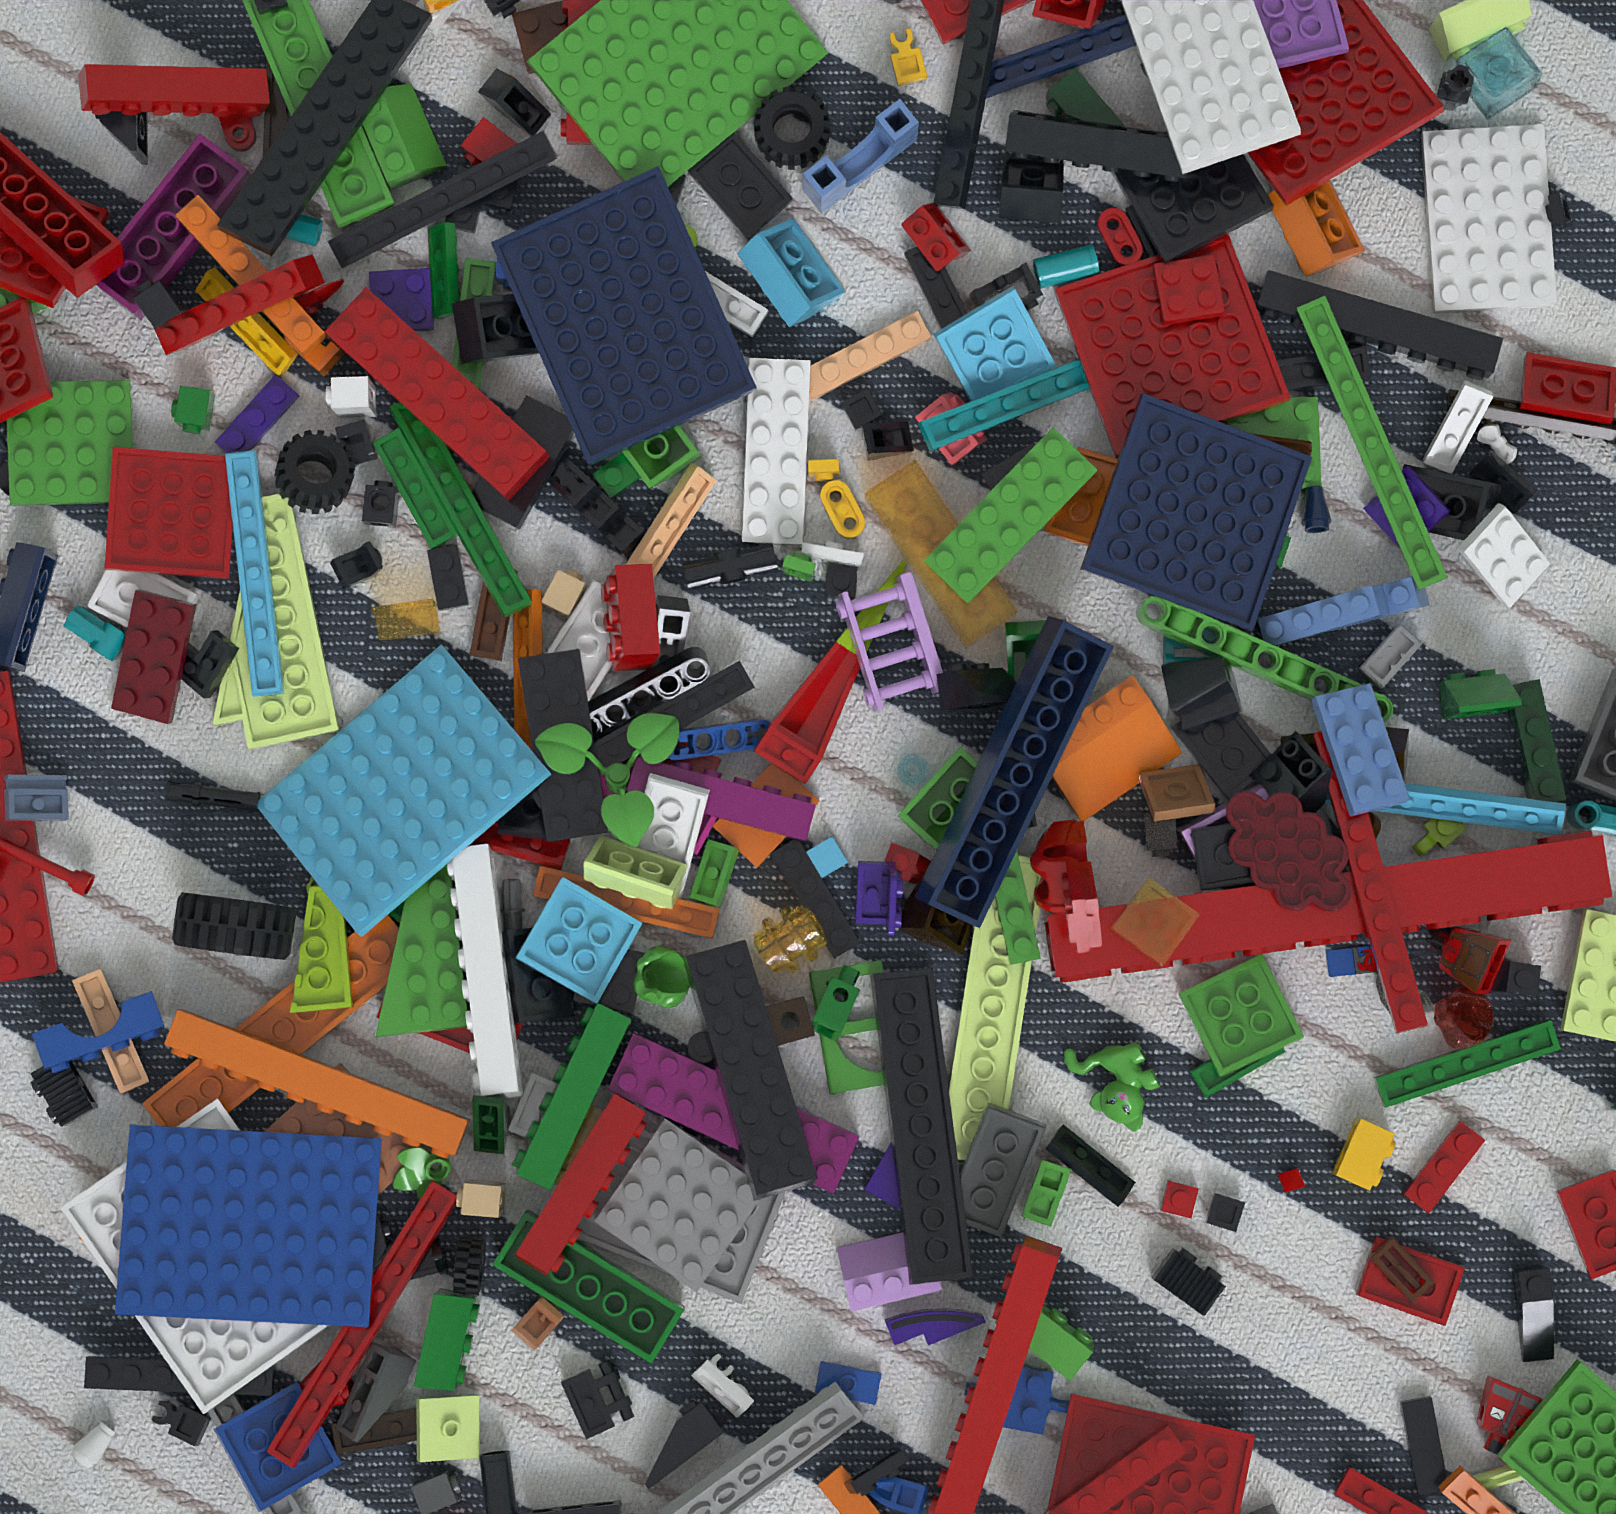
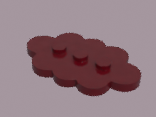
(1288, 851)

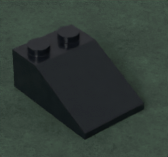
(491, 329)
(1465, 497)

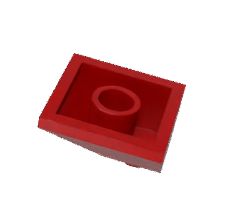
(1071, 12)

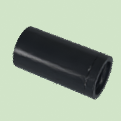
(498, 1482)

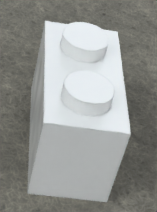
(352, 397)

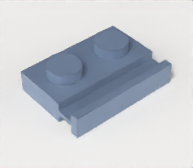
(36, 798)

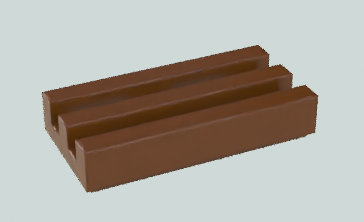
(1383, 1250)

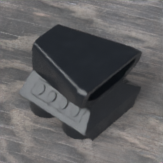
(1201, 692)

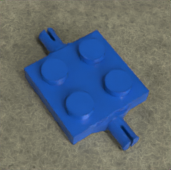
(1031, 1401)

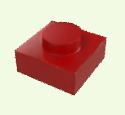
(1179, 1199)

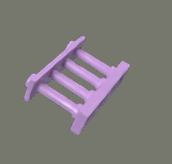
(912, 619)

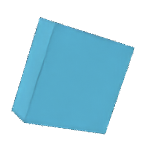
(827, 857)

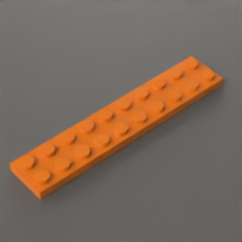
(199, 1085)

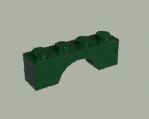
(1540, 763)

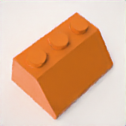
(1317, 229)

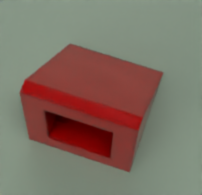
(1291, 1180)

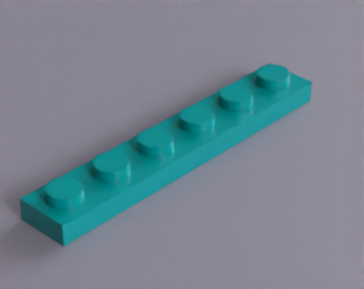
(1003, 405)

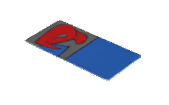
(1351, 961)

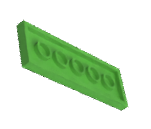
(1010, 515)

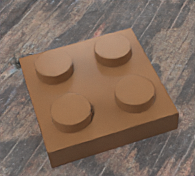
(1176, 792)

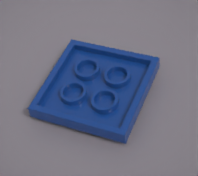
(263, 1475)

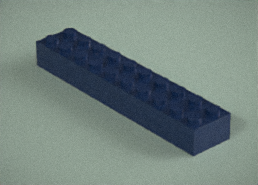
(1014, 771)

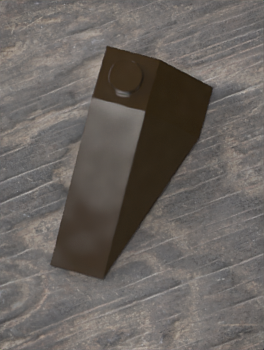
(933, 925)

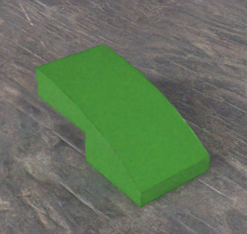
(1046, 1192)

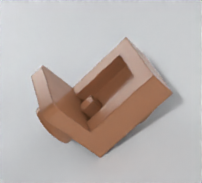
(538, 1322)

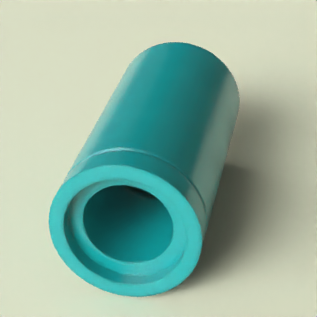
(1066, 266)

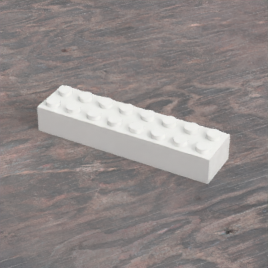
(486, 973)

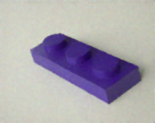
(258, 417)

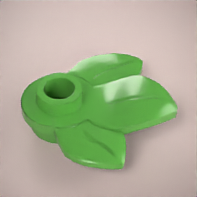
(416, 1170)

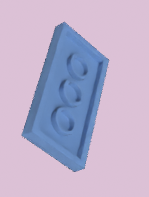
(1360, 749)

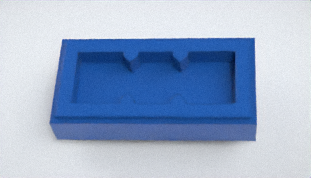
(857, 1383)

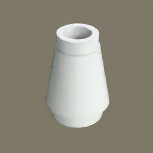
(93, 1445)

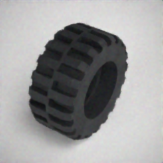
(233, 926)

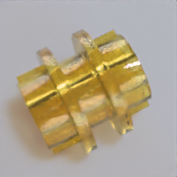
(791, 938)

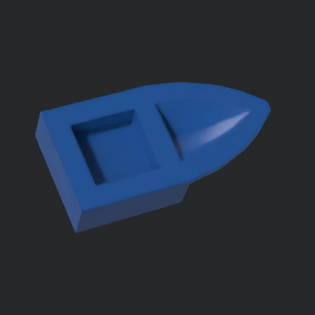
(901, 1494)

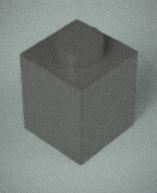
(436, 1491)

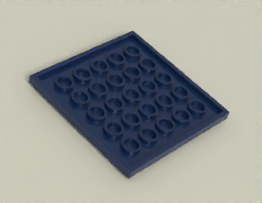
(1196, 512)

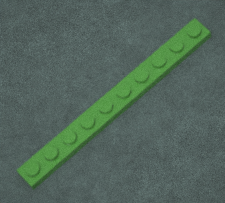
(1371, 443)

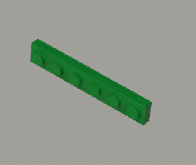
(1467, 1064)

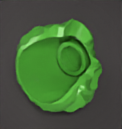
(661, 977)

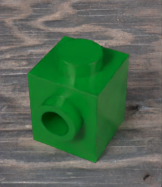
(193, 409)

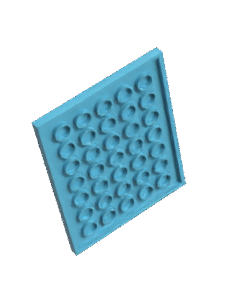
(402, 790)

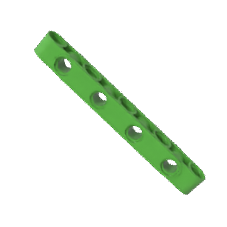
(1243, 650)

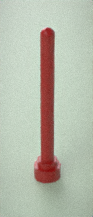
(78, 880)

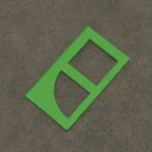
(840, 1072)

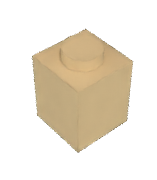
(564, 592)

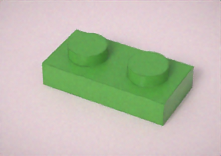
(799, 566)
(714, 873)

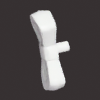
(1491, 435)

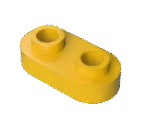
(844, 509)

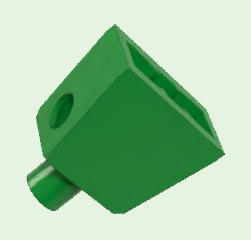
(831, 1014)

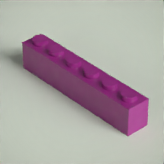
(736, 799)

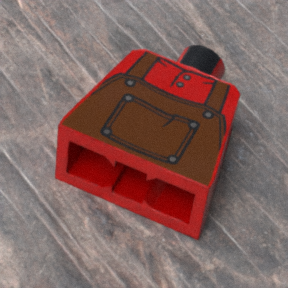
(1471, 957)

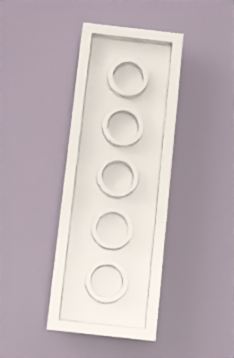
(776, 451)

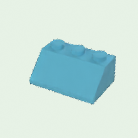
(790, 272)

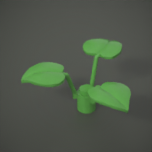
(624, 814)

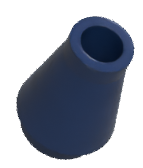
(1315, 511)

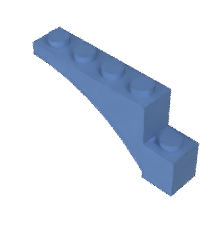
(1343, 611)

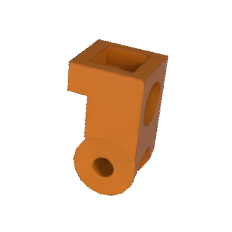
(322, 357)

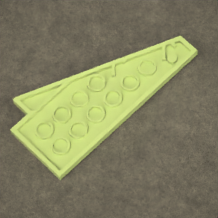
(307, 700)

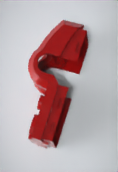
(1068, 881)

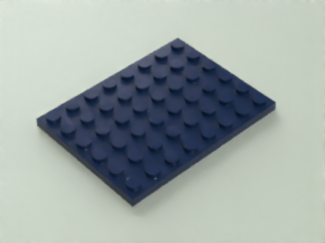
(623, 316)

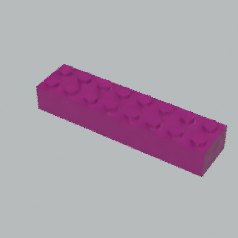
(692, 1096)

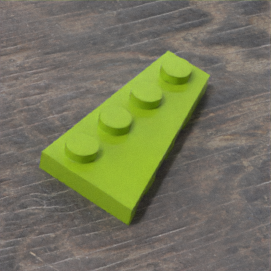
(323, 963)

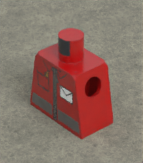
(1503, 1411)

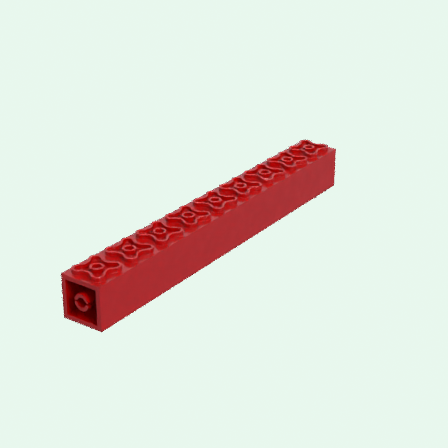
(1440, 893)

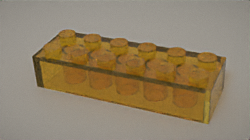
(917, 524)

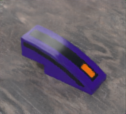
(933, 1323)

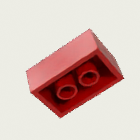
(631, 617)

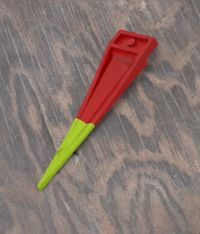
(807, 720)

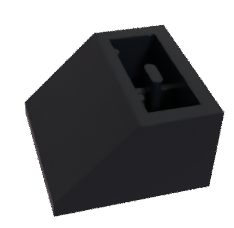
(1296, 770)

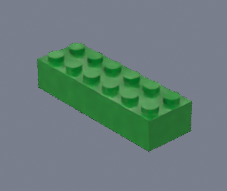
(572, 1095)
(597, 1293)

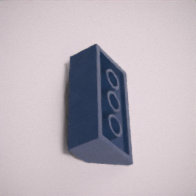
(23, 601)

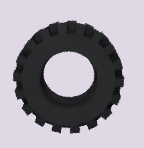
(792, 103)
(319, 449)

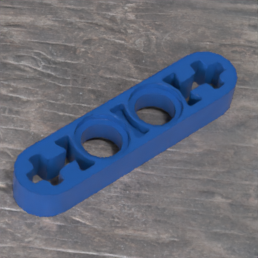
(717, 738)

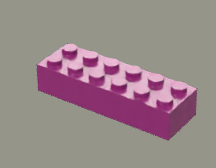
(154, 239)

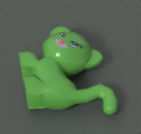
(1121, 1098)

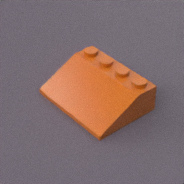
(1111, 747)

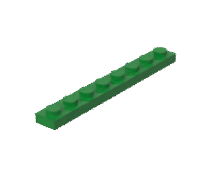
(463, 513)

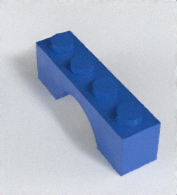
(60, 1046)

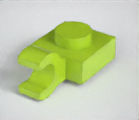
(1438, 832)

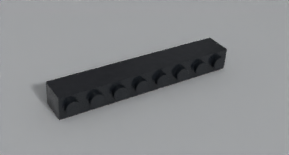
(1384, 326)

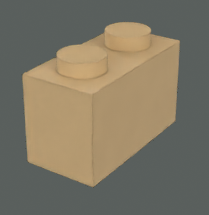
(481, 1198)

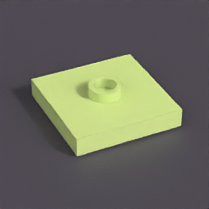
(448, 1428)

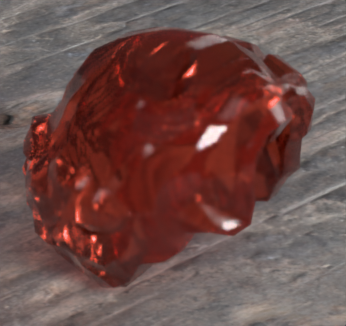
(1464, 1018)

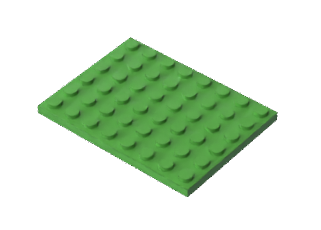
(672, 75)

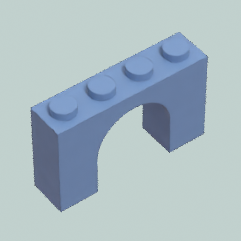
(830, 181)

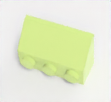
(1475, 21)
(635, 872)

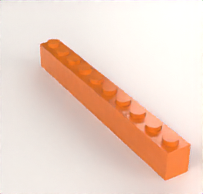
(316, 1082)

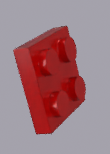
(1188, 289)

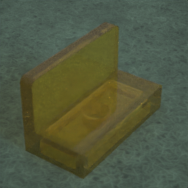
(406, 619)

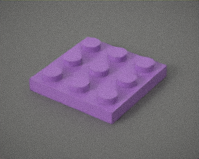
(1302, 29)

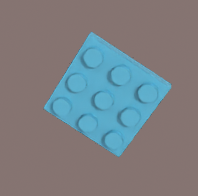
(994, 346)
(578, 940)

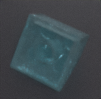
(1500, 73)

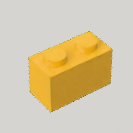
(1364, 1154)

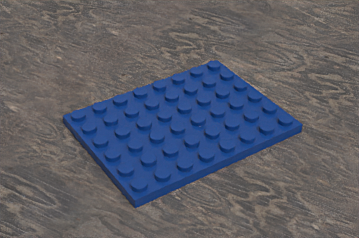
(248, 1226)

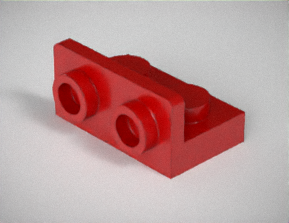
(935, 236)

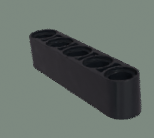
(651, 682)

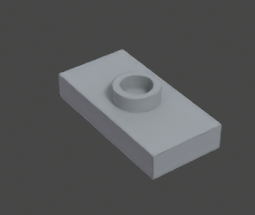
(1390, 656)

